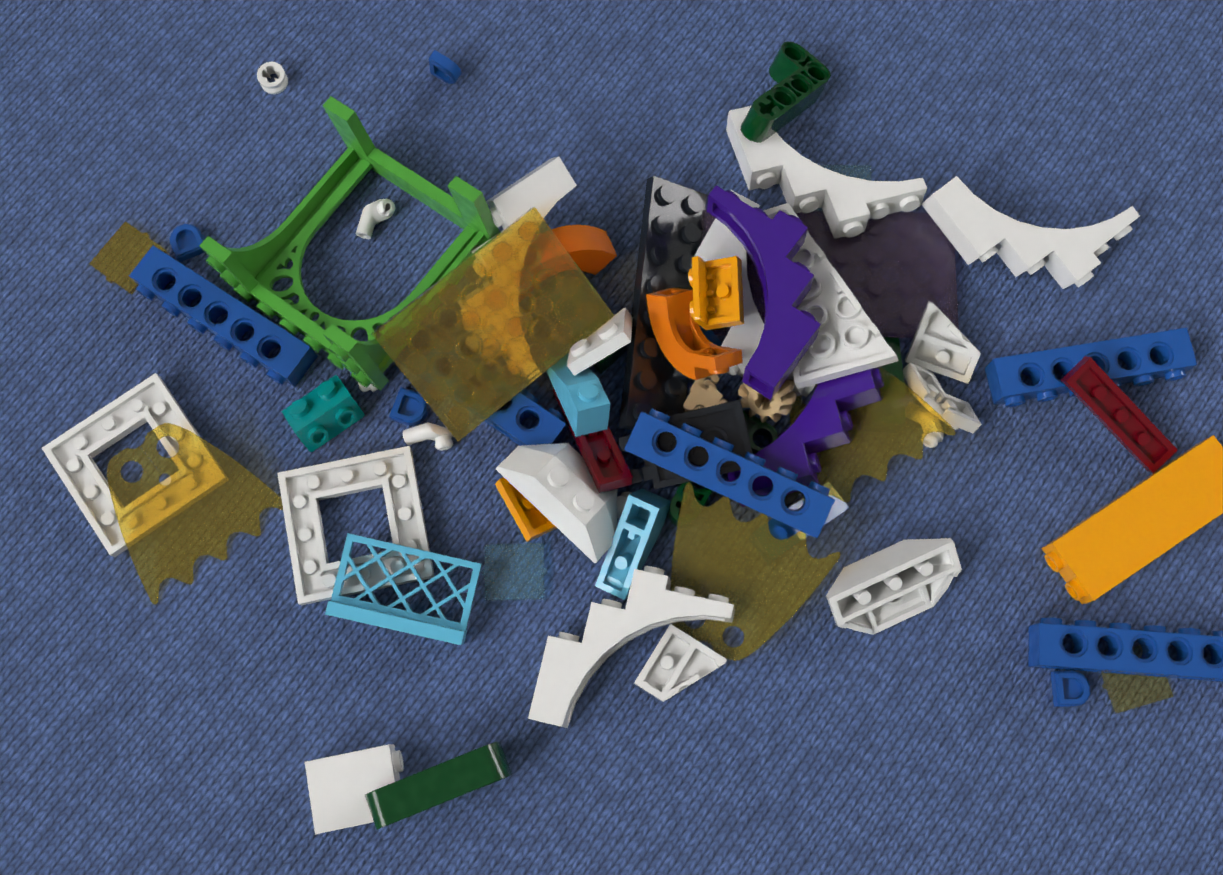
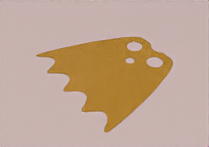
(878, 434)
(191, 515)
(748, 565)

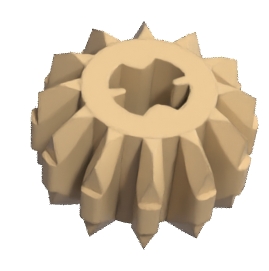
(765, 407)

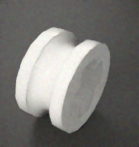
(272, 68)

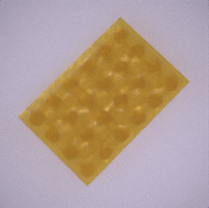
(493, 324)

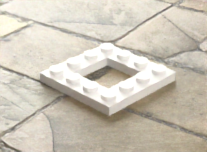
(74, 451)
(300, 501)

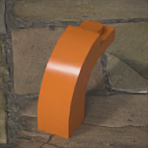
(587, 246)
(682, 338)

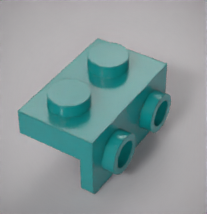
(323, 413)

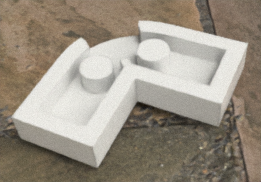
(953, 410)

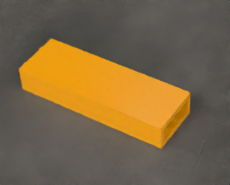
(1140, 523)

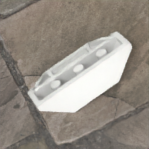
(564, 492)
(893, 584)

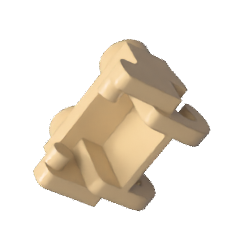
(704, 394)

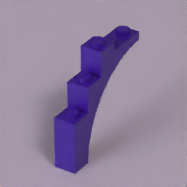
(784, 284)
(818, 428)

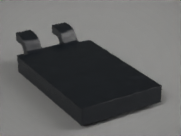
(720, 421)

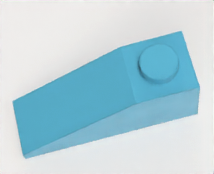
(580, 397)
(632, 541)

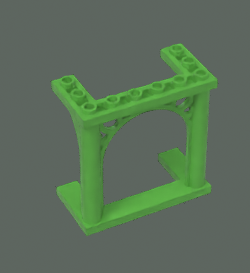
(258, 266)

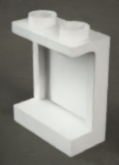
(341, 781)

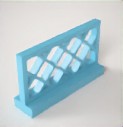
(395, 618)

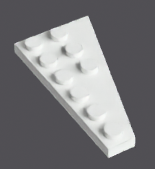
(846, 335)

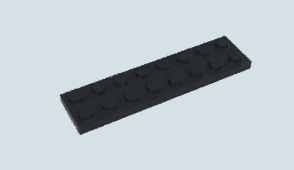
(664, 258)

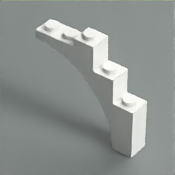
(808, 186)
(536, 189)
(982, 231)
(721, 244)
(650, 605)

